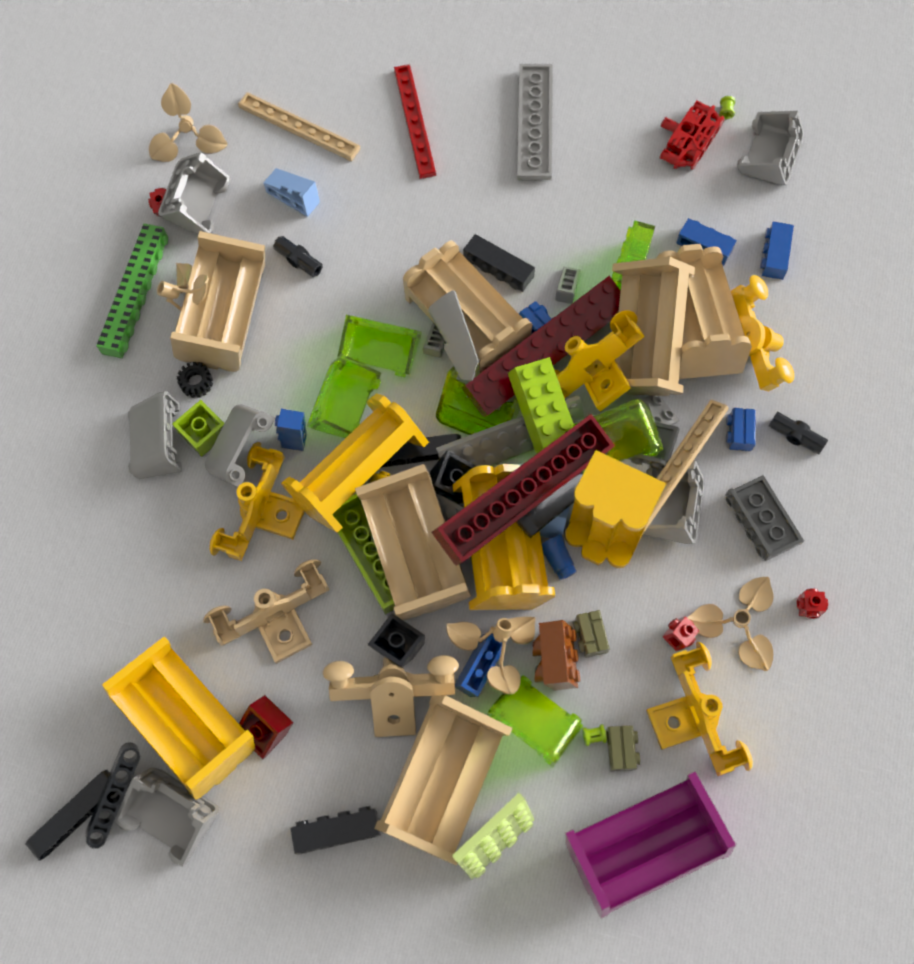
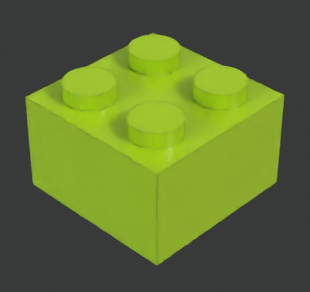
(199, 427)

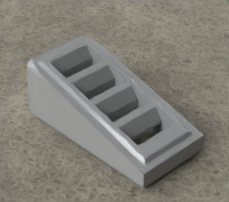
(563, 294)
(432, 350)

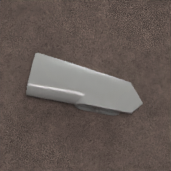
(452, 326)

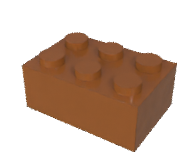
(558, 656)

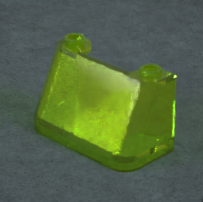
(379, 344)
(343, 396)
(631, 430)
(537, 721)

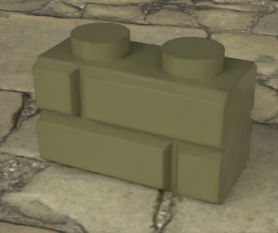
(592, 634)
(622, 748)

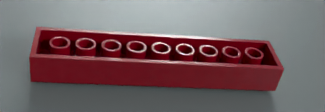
(579, 319)
(521, 490)

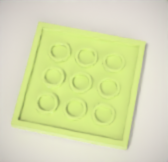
(494, 837)

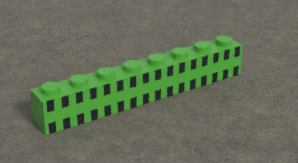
(132, 291)

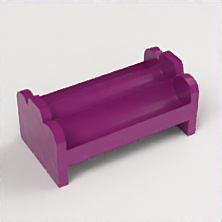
(649, 845)

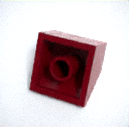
(266, 725)

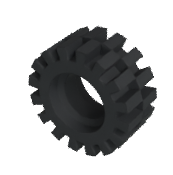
(190, 371)

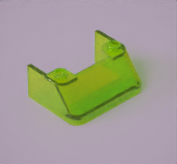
(460, 413)

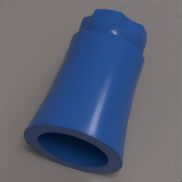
(558, 557)

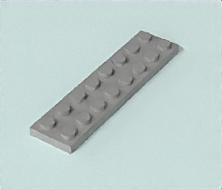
(535, 122)
(502, 440)

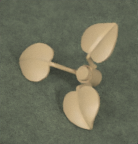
(177, 102)
(172, 291)
(756, 594)
(520, 629)

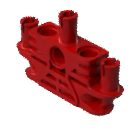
(691, 136)

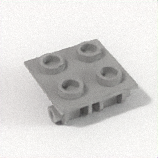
(660, 411)

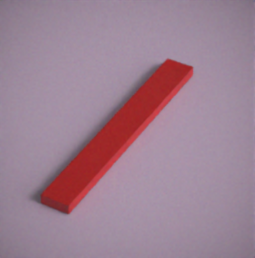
(415, 121)

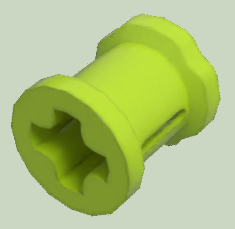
(727, 104)
(594, 735)

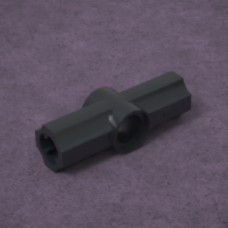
(298, 256)
(798, 433)

